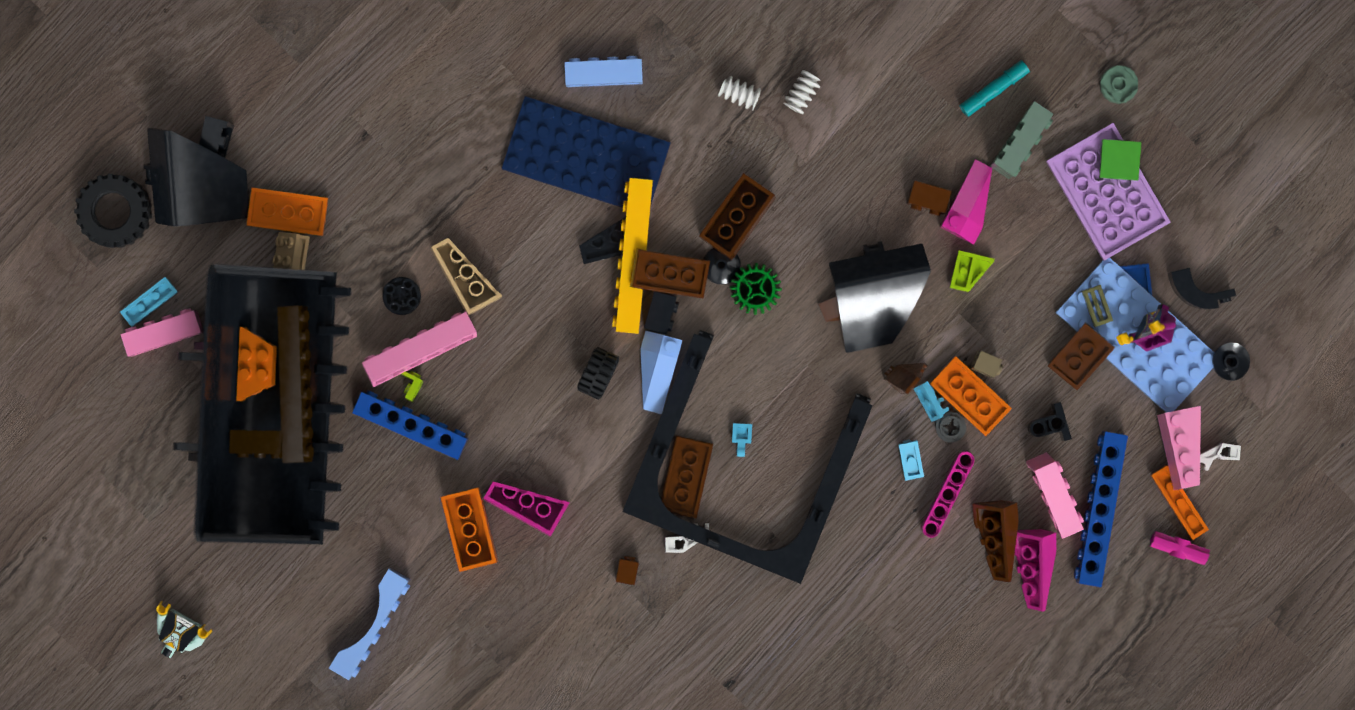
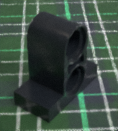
(1047, 428)

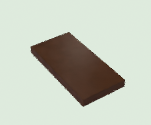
(669, 273)
(686, 476)

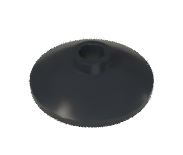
(724, 275)
(1239, 361)

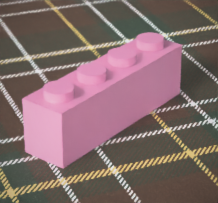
(162, 333)

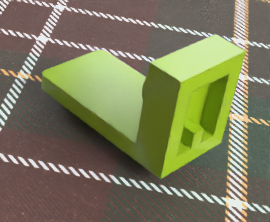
(412, 389)

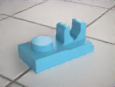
(928, 399)
(910, 460)

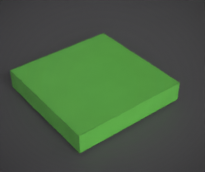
(1120, 160)

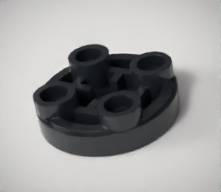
(401, 296)

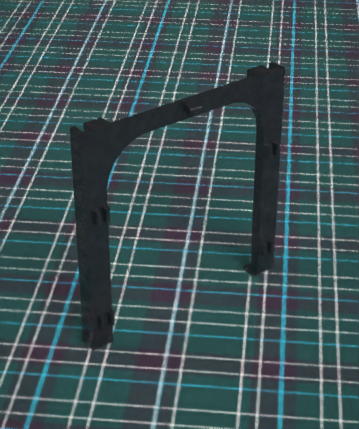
(786, 561)

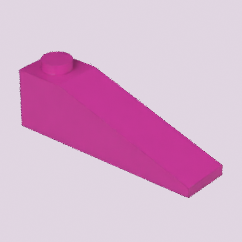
(1035, 559)

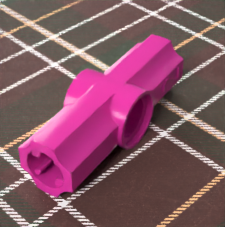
(1179, 548)

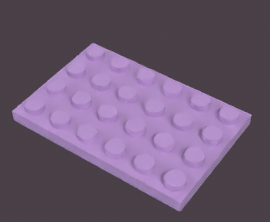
(1109, 209)

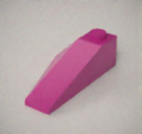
(968, 209)

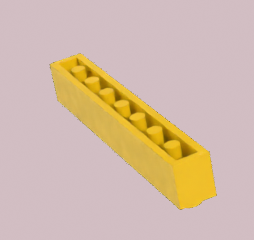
(635, 237)

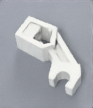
(1213, 453)
(670, 543)

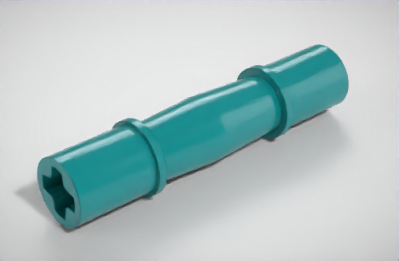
(994, 88)

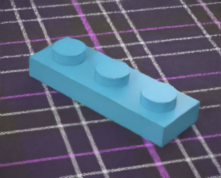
(149, 302)

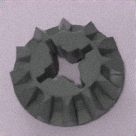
(955, 435)

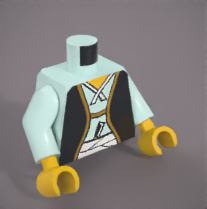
(178, 631)

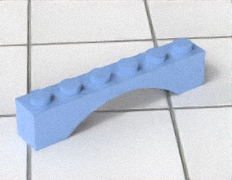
(390, 590)

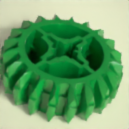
(745, 302)

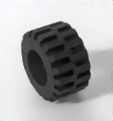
(598, 373)

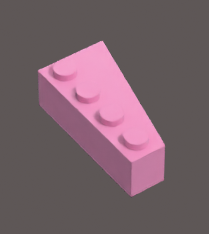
(1182, 445)
(1056, 495)

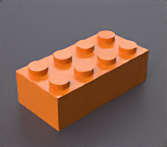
(469, 529)

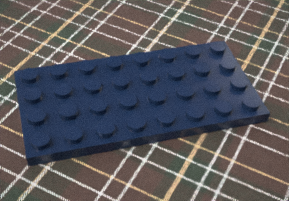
(582, 152)

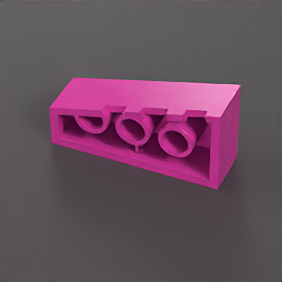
(529, 507)

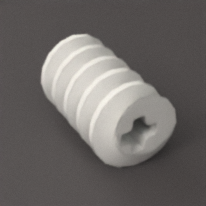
(739, 92)
(802, 92)

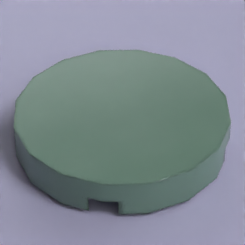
(1119, 84)

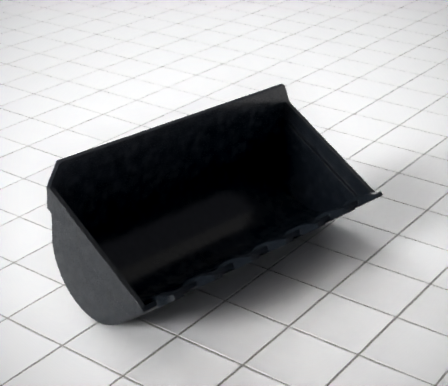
(250, 495)

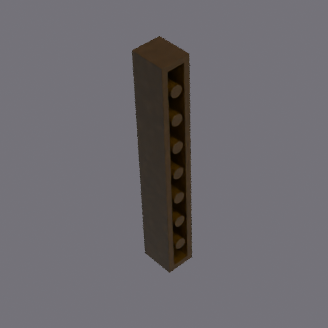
(295, 384)

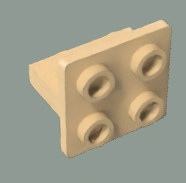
(291, 251)

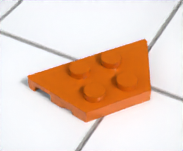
(255, 364)

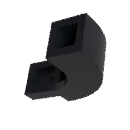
(1186, 290)

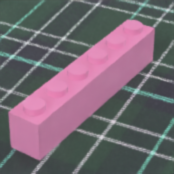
(419, 348)

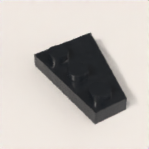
(604, 244)

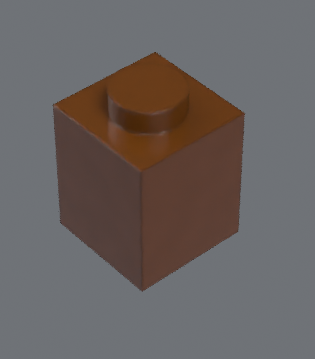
(627, 570)

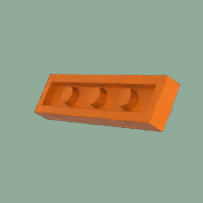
(1179, 504)

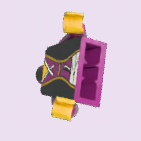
(1154, 330)

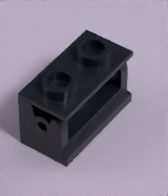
(661, 312)

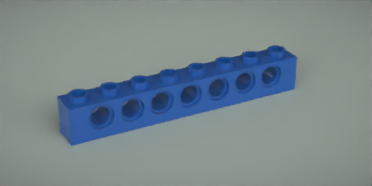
(1095, 576)

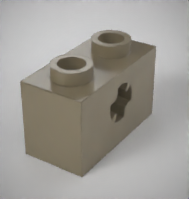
(986, 364)

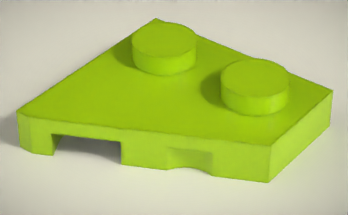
(968, 270)

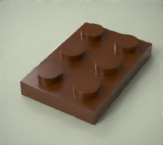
(1081, 356)

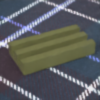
(1096, 304)

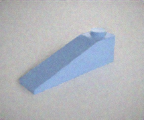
(658, 363)

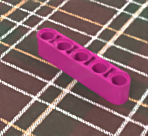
(954, 487)

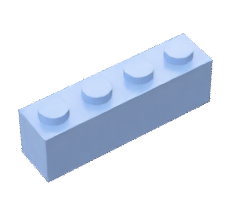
(603, 72)

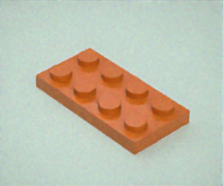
(287, 211)
(970, 396)

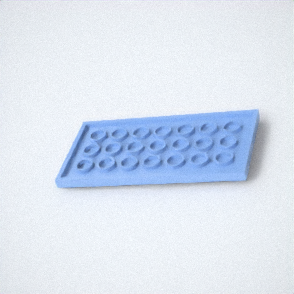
(1162, 373)

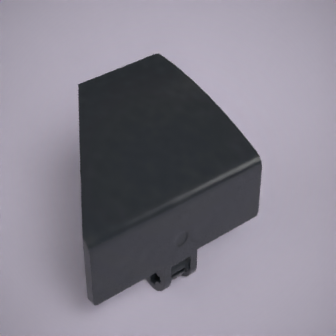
(193, 182)
(878, 293)

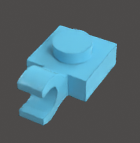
(741, 434)

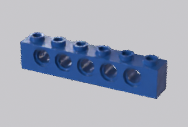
(363, 409)

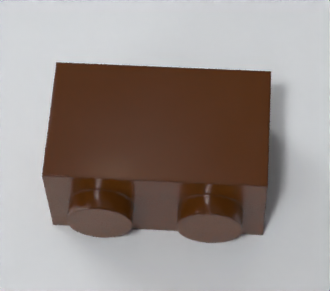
(929, 198)

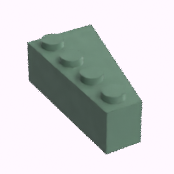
(1022, 140)

